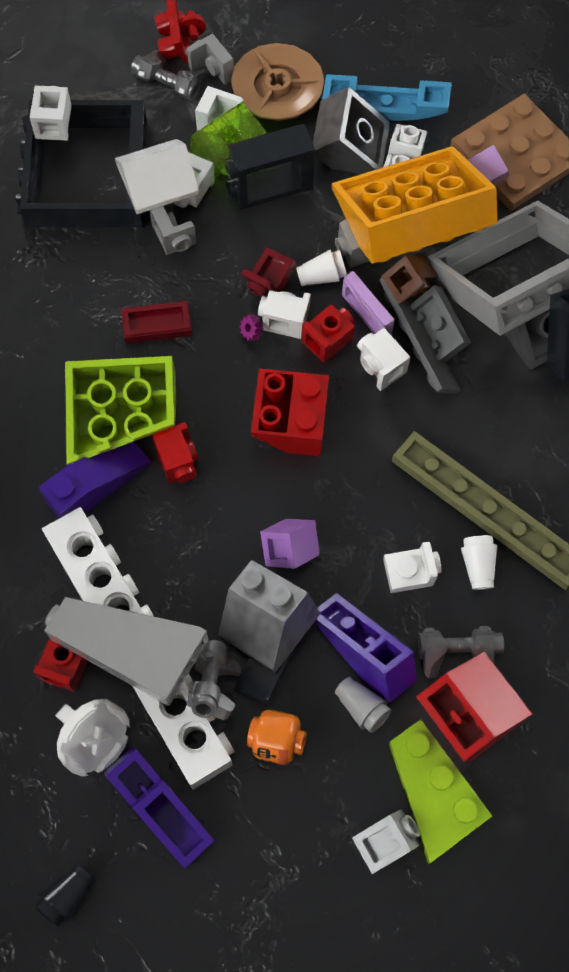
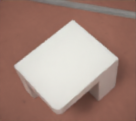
(213, 105)

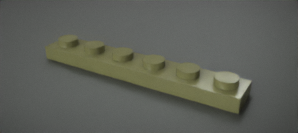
(485, 507)

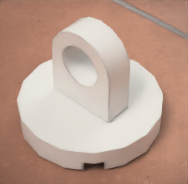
(91, 736)

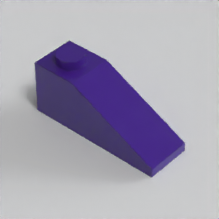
(92, 479)
(368, 648)

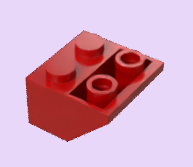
(290, 410)
(474, 706)

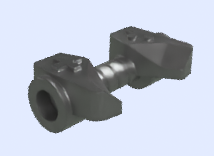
(150, 68)
(433, 647)
(206, 696)

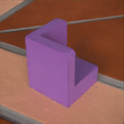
(290, 543)

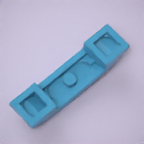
(396, 102)

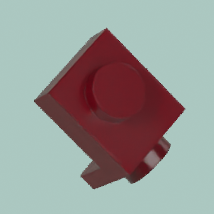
(269, 273)

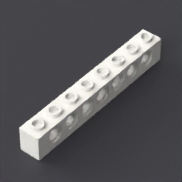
(66, 537)

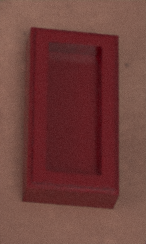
(156, 322)

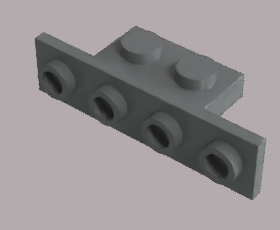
(433, 332)

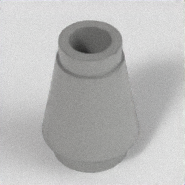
(364, 705)

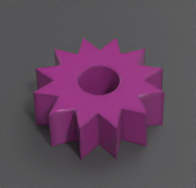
(251, 327)

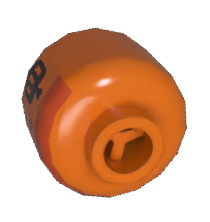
(276, 737)

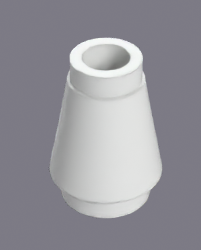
(322, 269)
(480, 561)

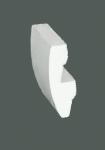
(405, 144)

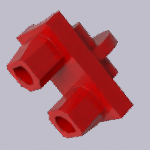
(182, 30)

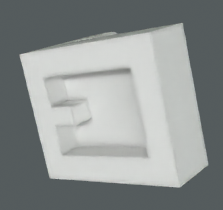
(412, 568)

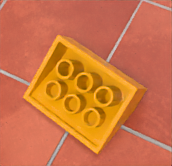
(416, 204)

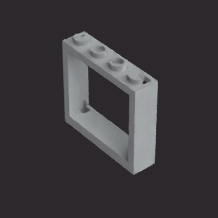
(481, 247)

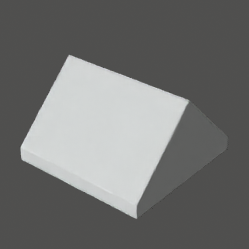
(158, 175)

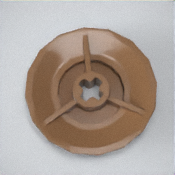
(277, 66)

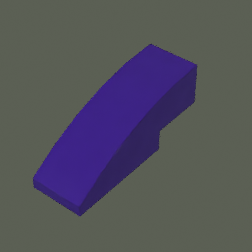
(158, 807)

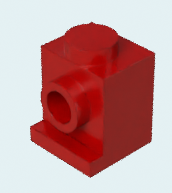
(324, 340)
(176, 453)
(60, 673)

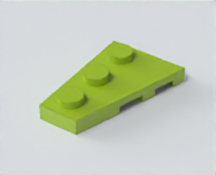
(436, 790)

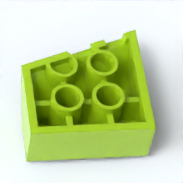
(117, 402)

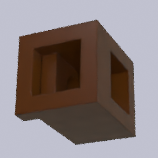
(410, 277)

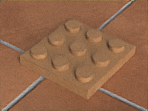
(527, 143)

